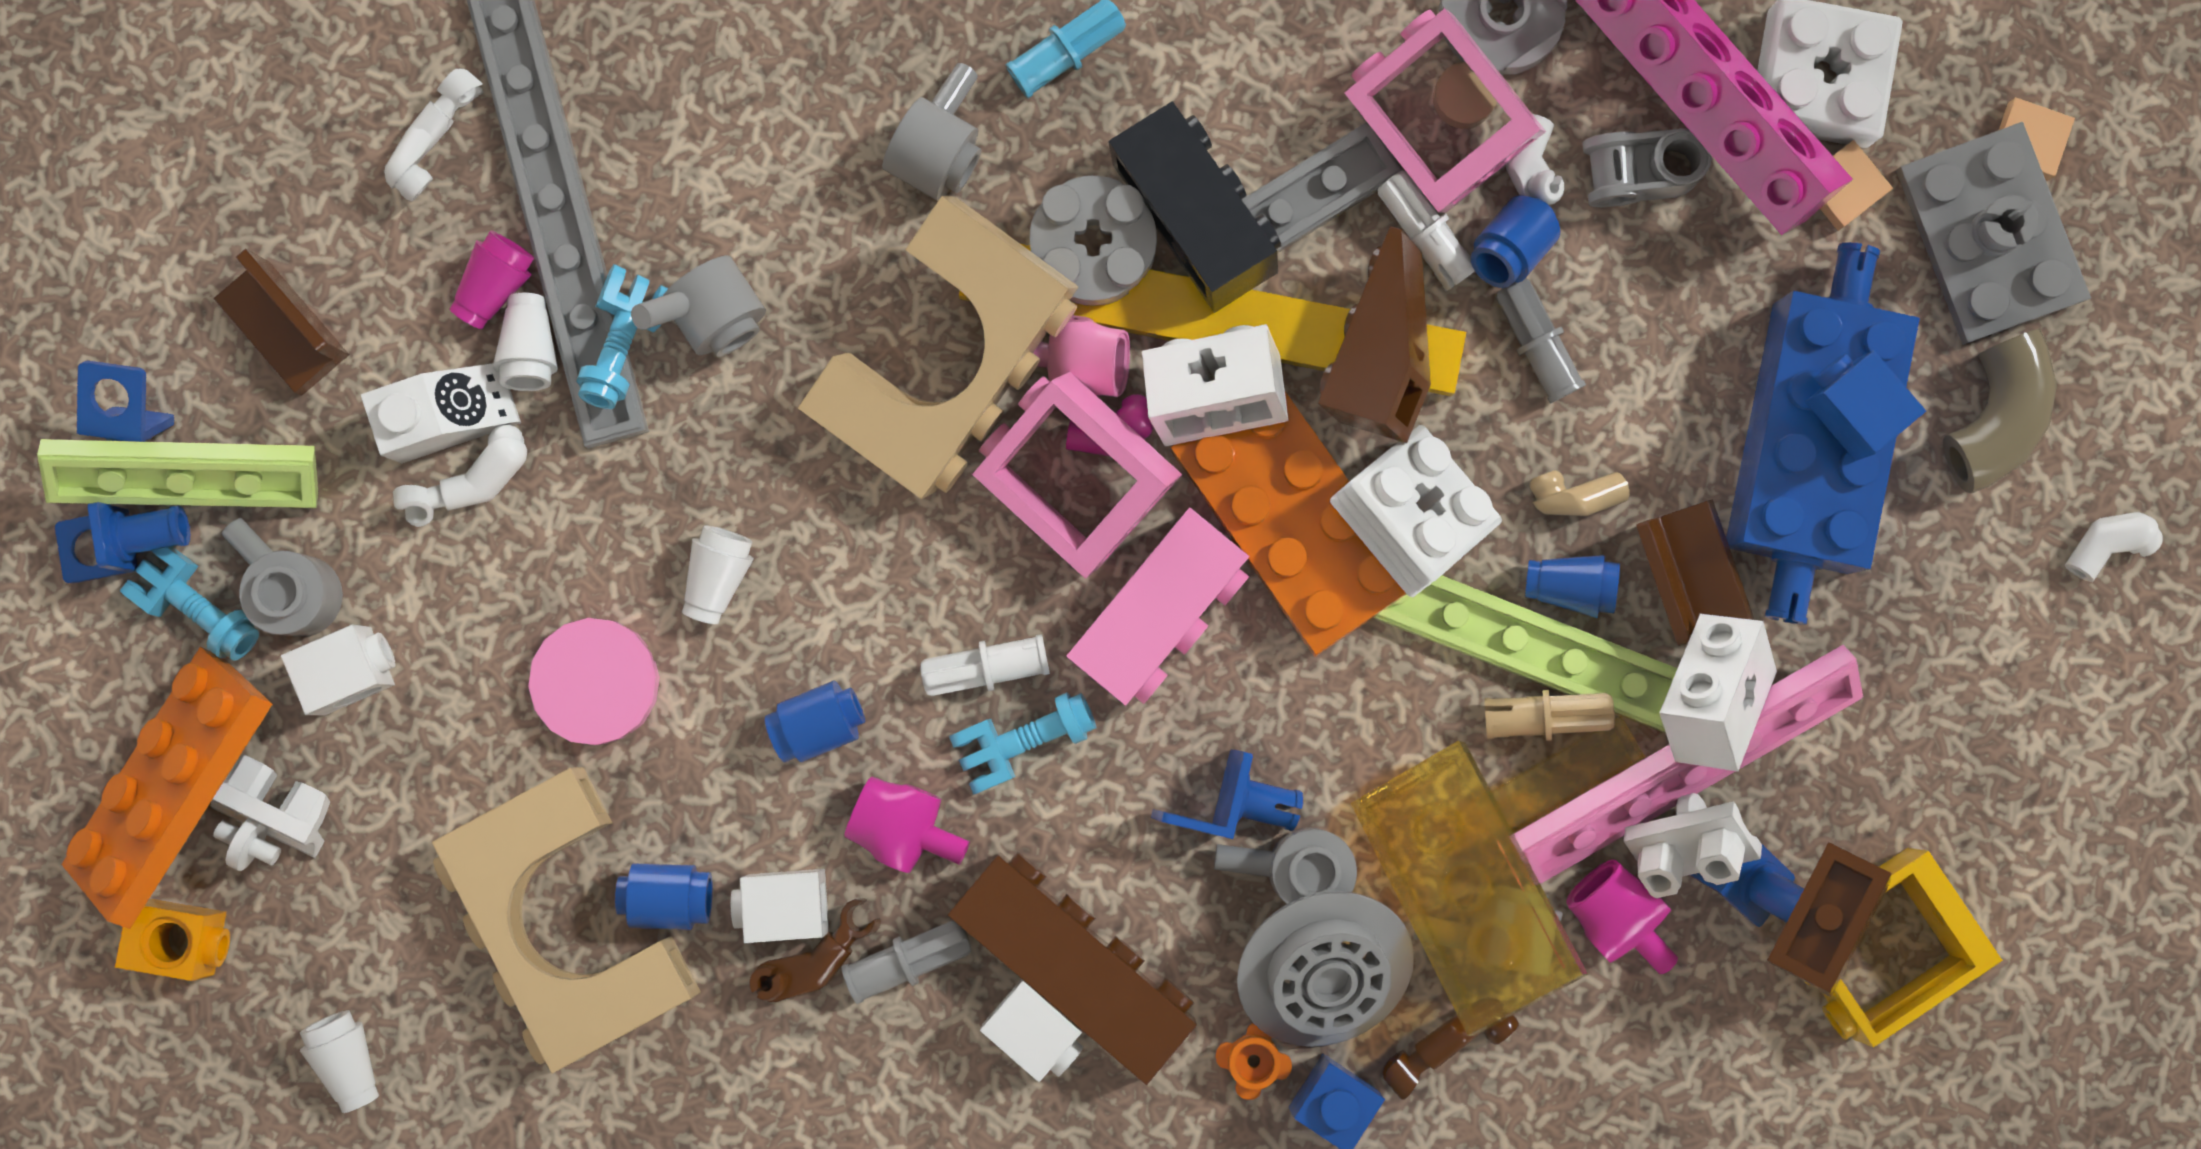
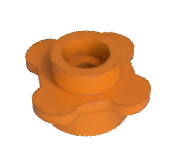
(1250, 1079)

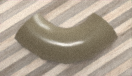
(2015, 414)

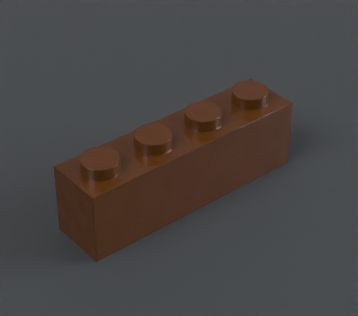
(1074, 967)

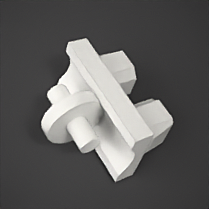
(292, 824)
(1689, 843)

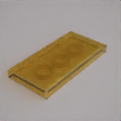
(1468, 889)

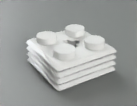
(1858, 48)
(1416, 510)

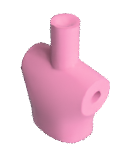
(1091, 353)

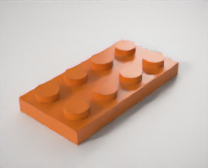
(1274, 502)
(164, 786)

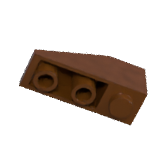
(1385, 352)

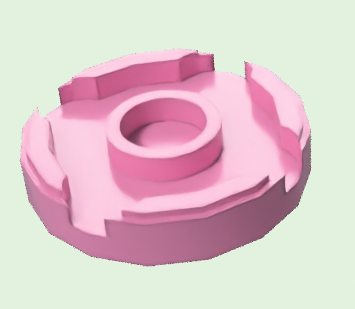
(593, 681)

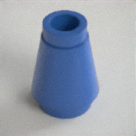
(1575, 583)

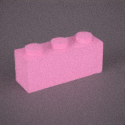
(1160, 609)

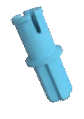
(1066, 47)

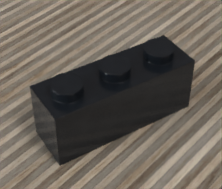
(1196, 205)

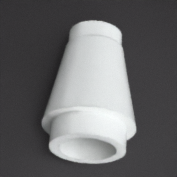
(525, 345)
(715, 572)
(341, 1059)

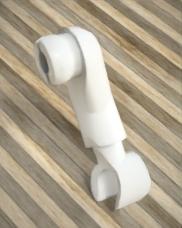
(431, 124)
(479, 485)

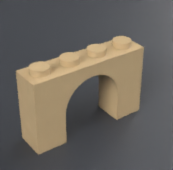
(1017, 304)
(490, 869)

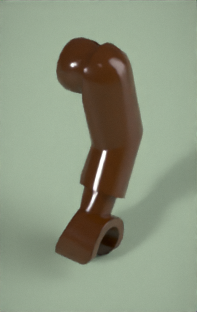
(812, 970)
(1404, 1070)

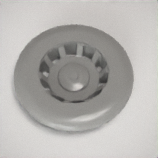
(1331, 985)

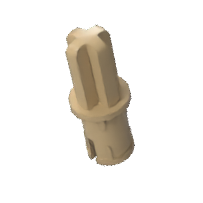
(1548, 715)

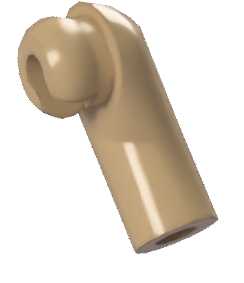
(1579, 500)

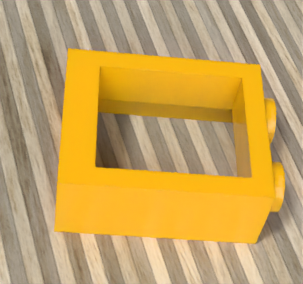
(1956, 929)

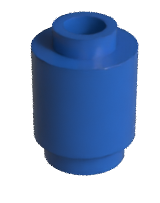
(1515, 241)
(815, 722)
(664, 896)

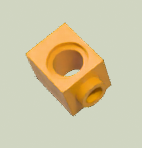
(147, 945)

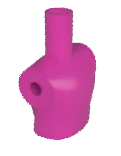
(899, 824)
(1621, 915)

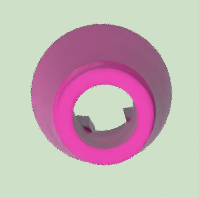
(491, 275)

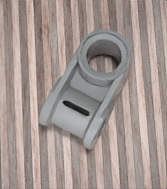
(1632, 169)

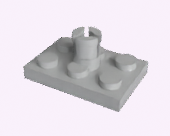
(1993, 233)

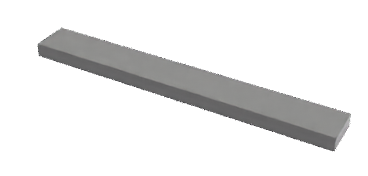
(553, 204)

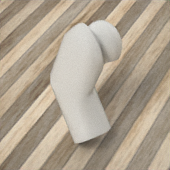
(1531, 173)
(2110, 535)

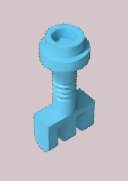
(602, 383)
(228, 634)
(1071, 718)

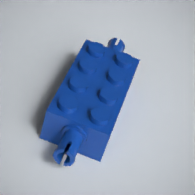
(1796, 483)

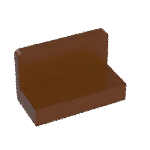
(280, 324)
(1693, 567)
(1830, 918)

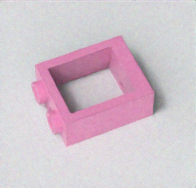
(1484, 160)
(1112, 434)

